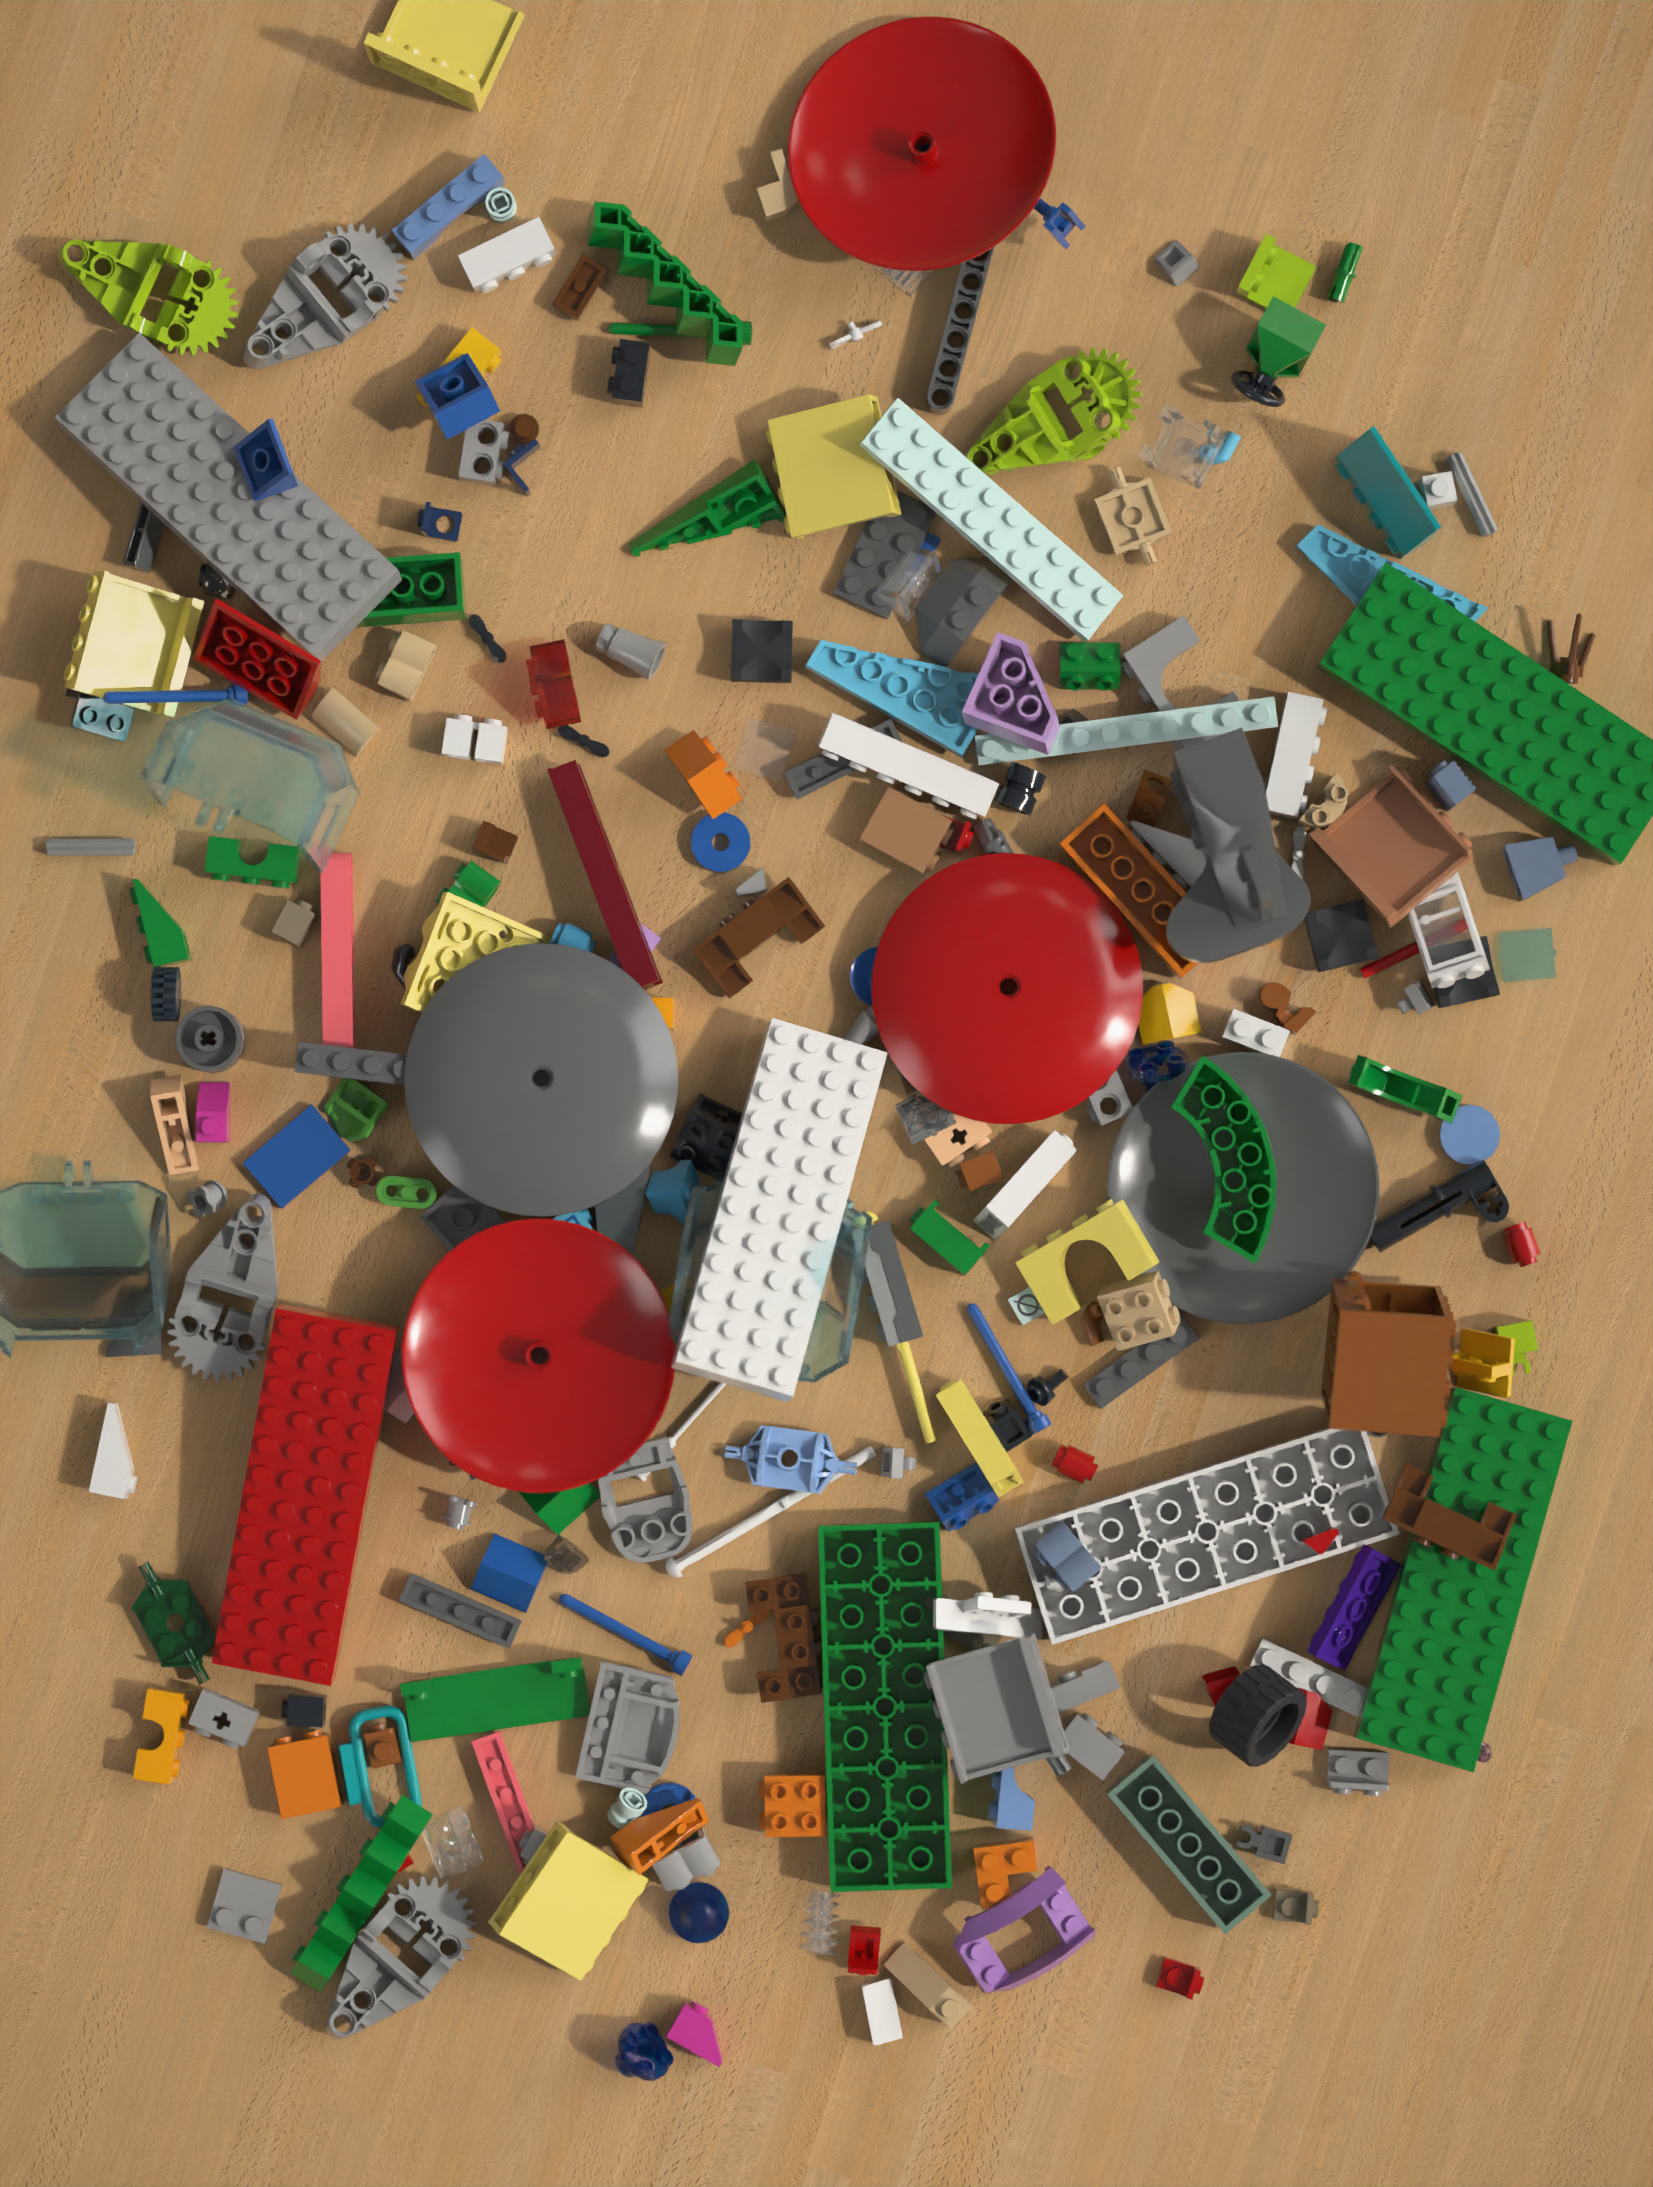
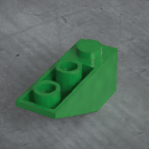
(164, 935)

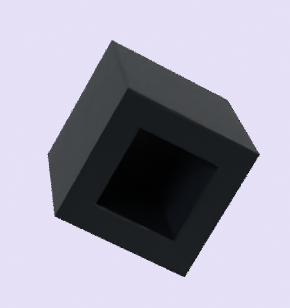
(305, 1710)

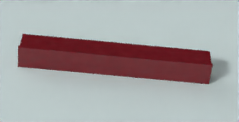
(604, 874)

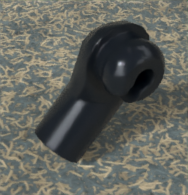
(401, 960)

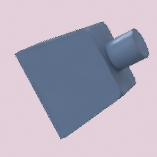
(1537, 864)

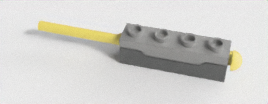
(896, 1310)

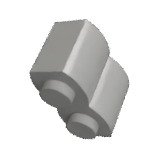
(687, 1861)

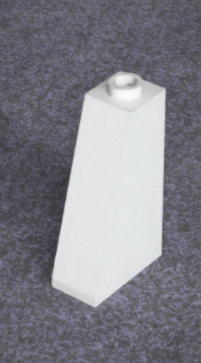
(1025, 1184)

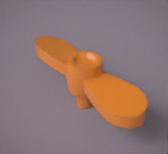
(746, 1627)

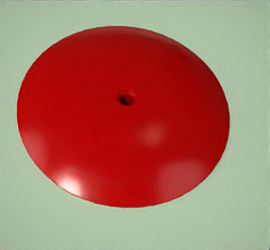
(911, 88)
(992, 1051)
(474, 1369)

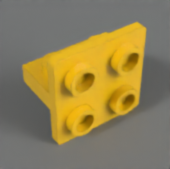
(1484, 1362)

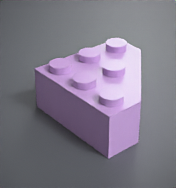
(1012, 698)

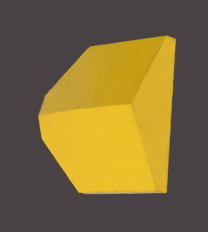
(1168, 1014)

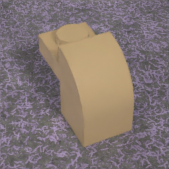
(778, 197)

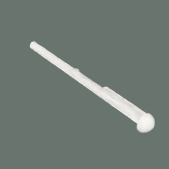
(675, 1567)

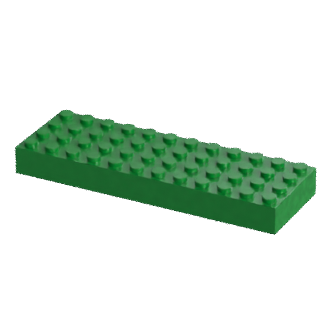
(1496, 712)
(1454, 1616)
(878, 1714)

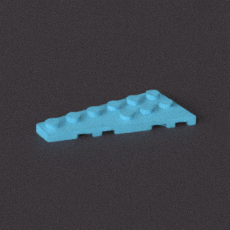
(1354, 567)
(908, 690)

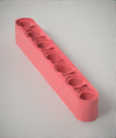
(338, 951)

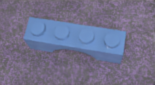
(435, 215)
(1010, 1805)

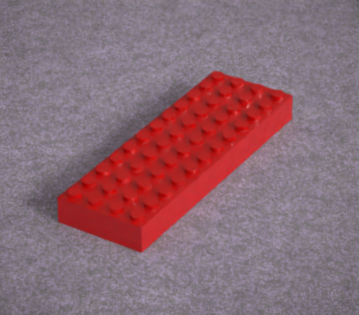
(305, 1494)

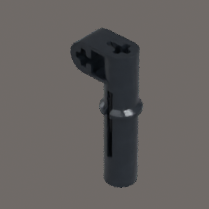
(1469, 1183)

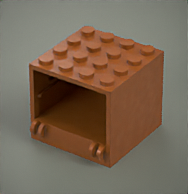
(1387, 1357)

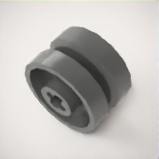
(195, 1029)

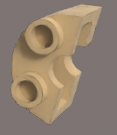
(1333, 805)

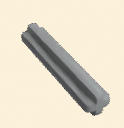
(1472, 494)
(90, 847)

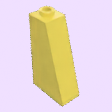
(979, 1437)

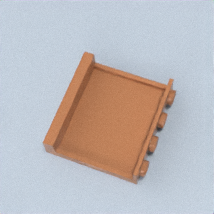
(1394, 847)

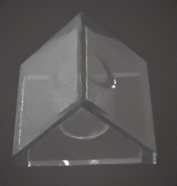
(910, 581)

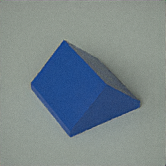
(265, 462)
(509, 1573)

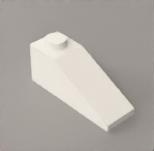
(113, 1461)

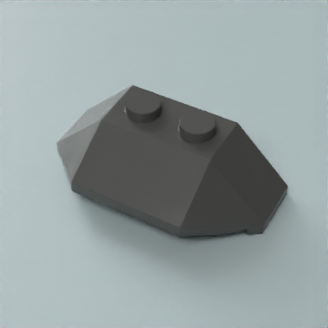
(957, 606)

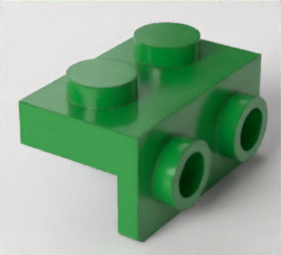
(1089, 666)

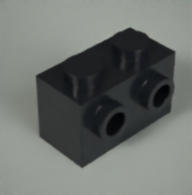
(630, 373)

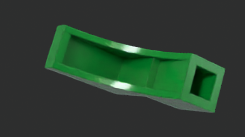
(1404, 1089)

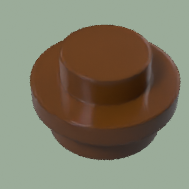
(523, 428)

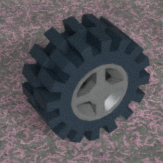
(166, 994)

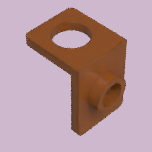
(1149, 800)

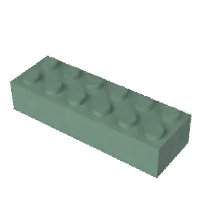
(1188, 1843)

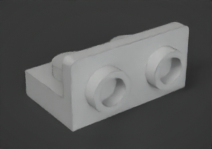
(1357, 1771)

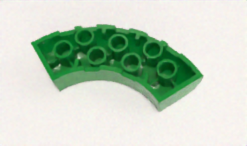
(1238, 1157)

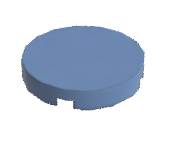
(1471, 1135)

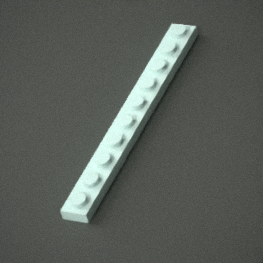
(1138, 730)

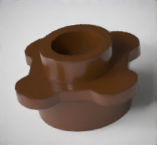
(358, 1179)

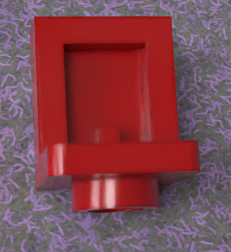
(864, 1950)

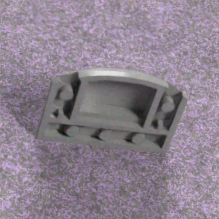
(629, 1728)

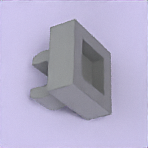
(1417, 998)
(894, 1462)

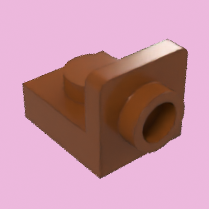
(382, 1745)

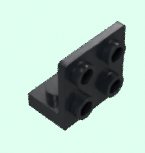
(708, 1136)

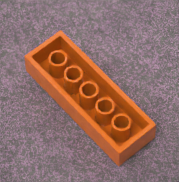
(1129, 879)

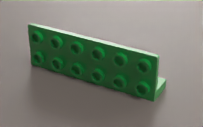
(496, 1698)

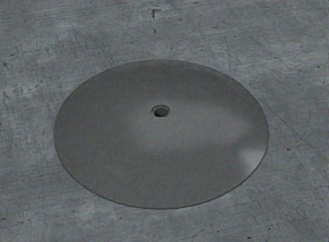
(554, 1143)
(1322, 1193)

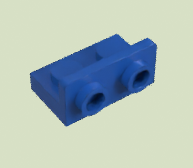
(962, 1497)

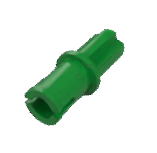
(1344, 272)

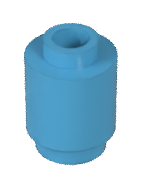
(574, 937)

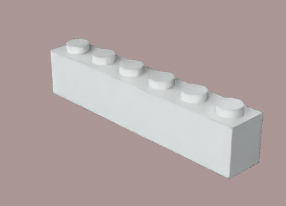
(907, 764)

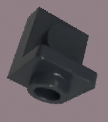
(1006, 1424)

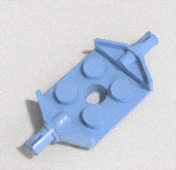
(810, 1474)

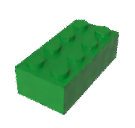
(428, 592)

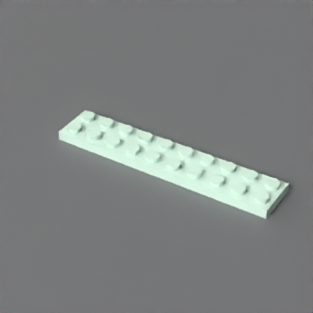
(991, 519)

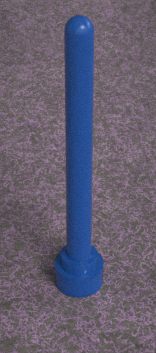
(234, 692)
(1035, 1419)
(676, 1660)

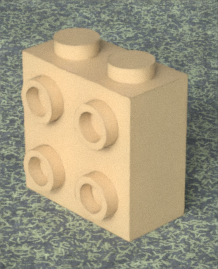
(1138, 1310)

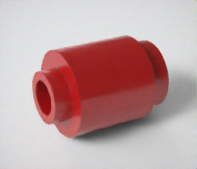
(1521, 1244)
(1074, 1463)

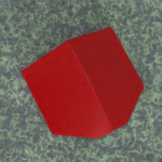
(1315, 1722)

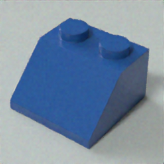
(457, 396)

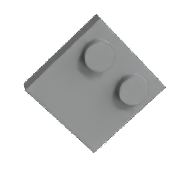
(244, 1905)

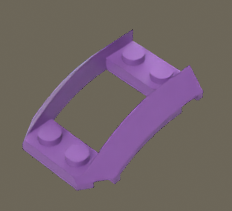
(1060, 1910)

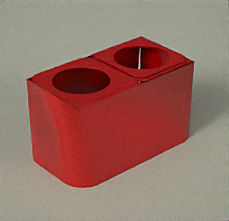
(1218, 1681)

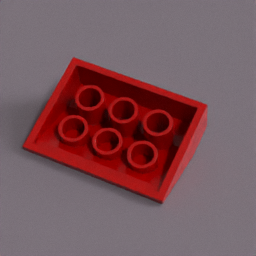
(258, 660)

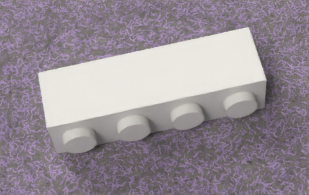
(1292, 754)

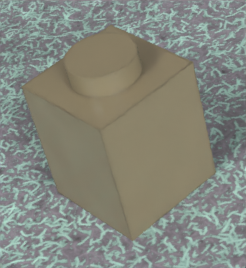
(295, 922)

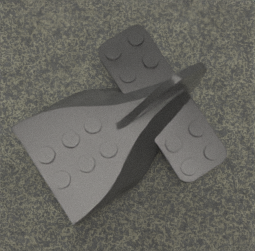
(1246, 887)

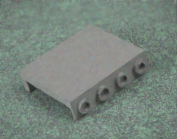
(996, 1708)

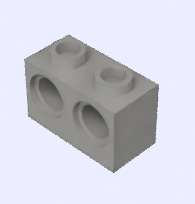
(475, 451)
(1111, 1089)

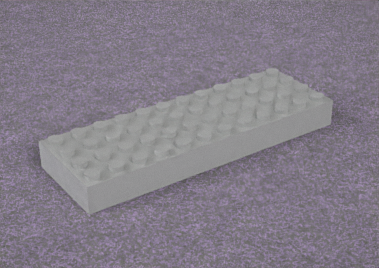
(179, 460)

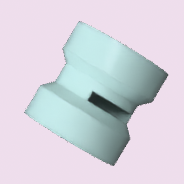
(501, 210)
(627, 1807)

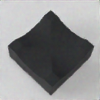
(761, 651)
(1340, 935)
(1467, 989)

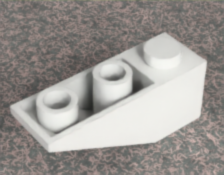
(1172, 851)

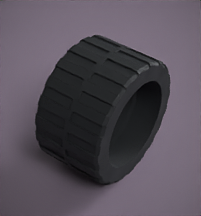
(1257, 1715)

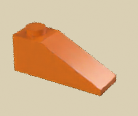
(656, 1834)

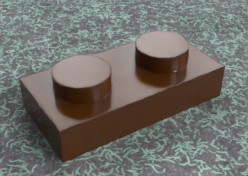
(580, 287)

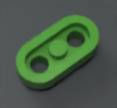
(407, 1192)

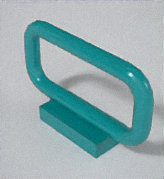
(354, 1764)

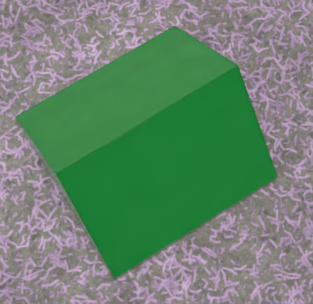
(562, 1507)

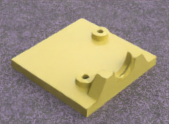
(453, 939)

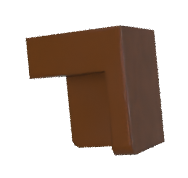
(495, 842)

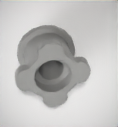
(207, 1198)
(458, 1512)

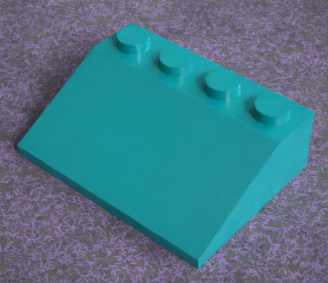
(1387, 493)

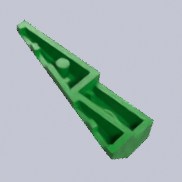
(734, 503)

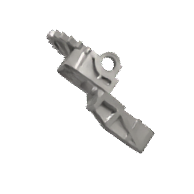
(307, 315)
(239, 1270)
(381, 1975)

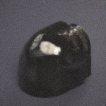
(565, 1556)

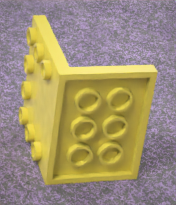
(447, 46)

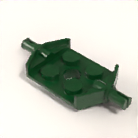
(172, 1647)

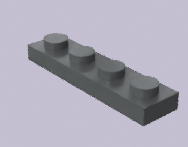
(823, 770)
(1138, 1364)
(460, 1610)

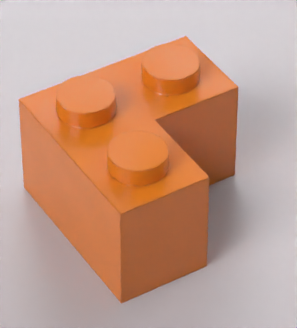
(705, 773)
(997, 1861)

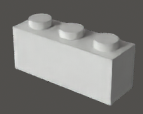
(507, 256)

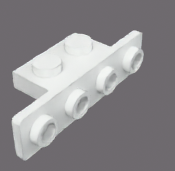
(988, 1616)

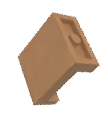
(907, 831)

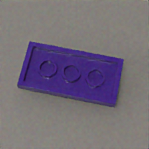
(1353, 1607)

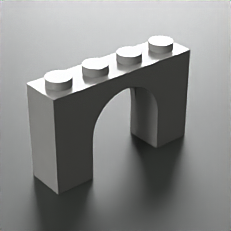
(1149, 660)

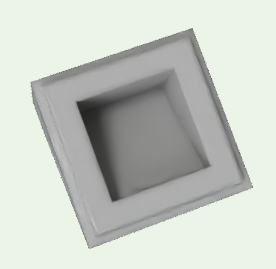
(1176, 262)
(754, 885)

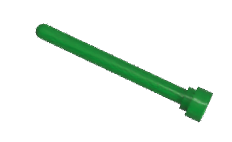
(666, 330)

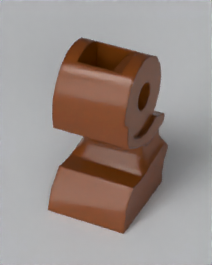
(1277, 997)

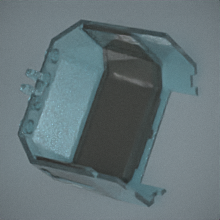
(83, 1260)

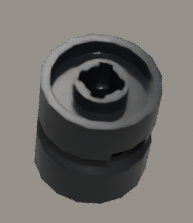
(1020, 789)

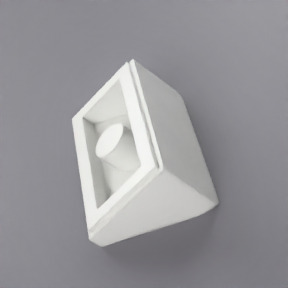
(882, 2011)

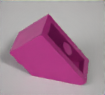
(213, 1112)
(696, 2032)

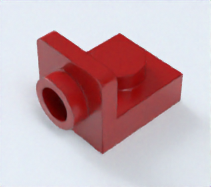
(1180, 1978)

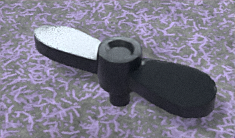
(487, 638)
(584, 741)

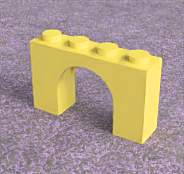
(1111, 1227)

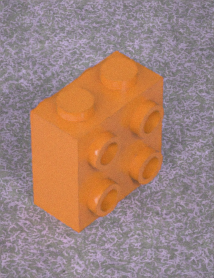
(793, 1805)

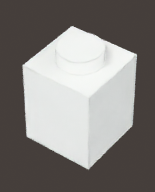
(1438, 490)

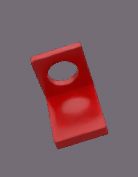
(962, 836)

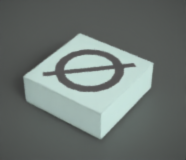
(1026, 1306)

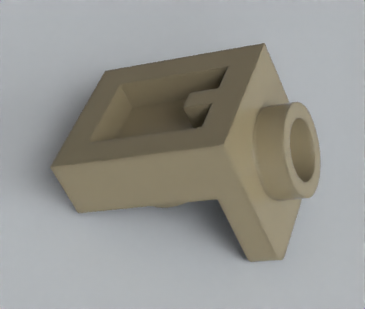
(1295, 1906)

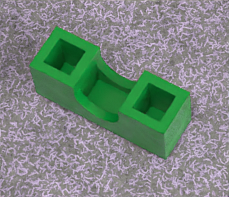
(225, 861)

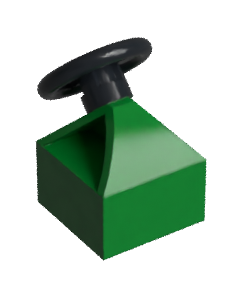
(1278, 350)

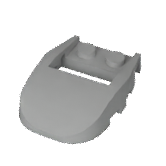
(655, 1525)

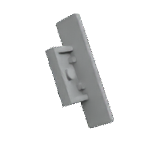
(1080, 1687)

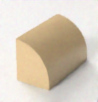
(345, 722)

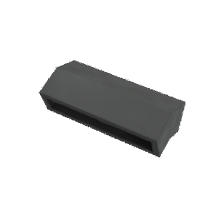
(144, 541)

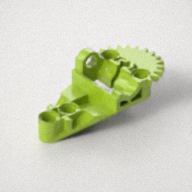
(130, 279)
(1037, 431)

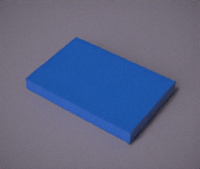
(297, 1156)

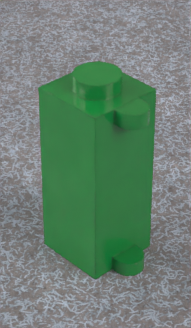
(946, 1238)

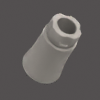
(631, 650)

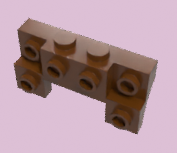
(753, 927)
(1453, 1532)
(795, 1637)

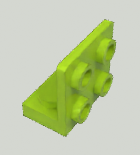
(1275, 274)

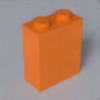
(305, 1774)

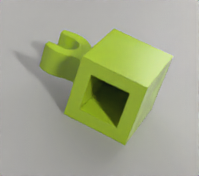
(1524, 1338)

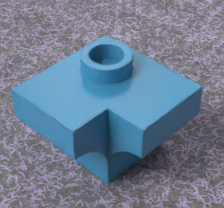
(671, 1189)

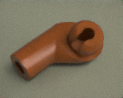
(1090, 1321)

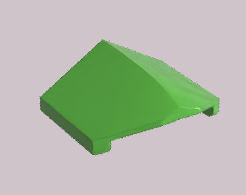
(355, 1109)

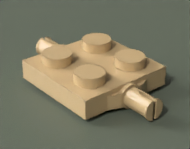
(1133, 516)

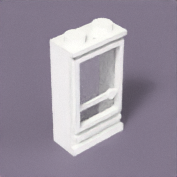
(1448, 935)

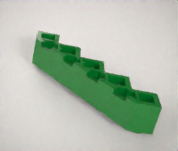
(667, 281)
(360, 1892)

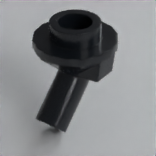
(1042, 1391)

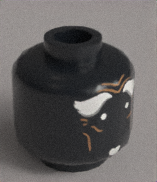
(214, 584)

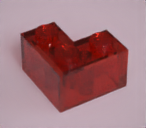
(553, 684)

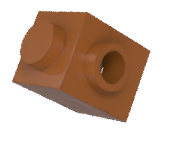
(979, 1171)

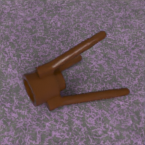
(1569, 668)

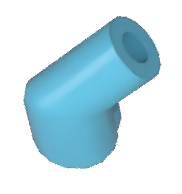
(1227, 447)

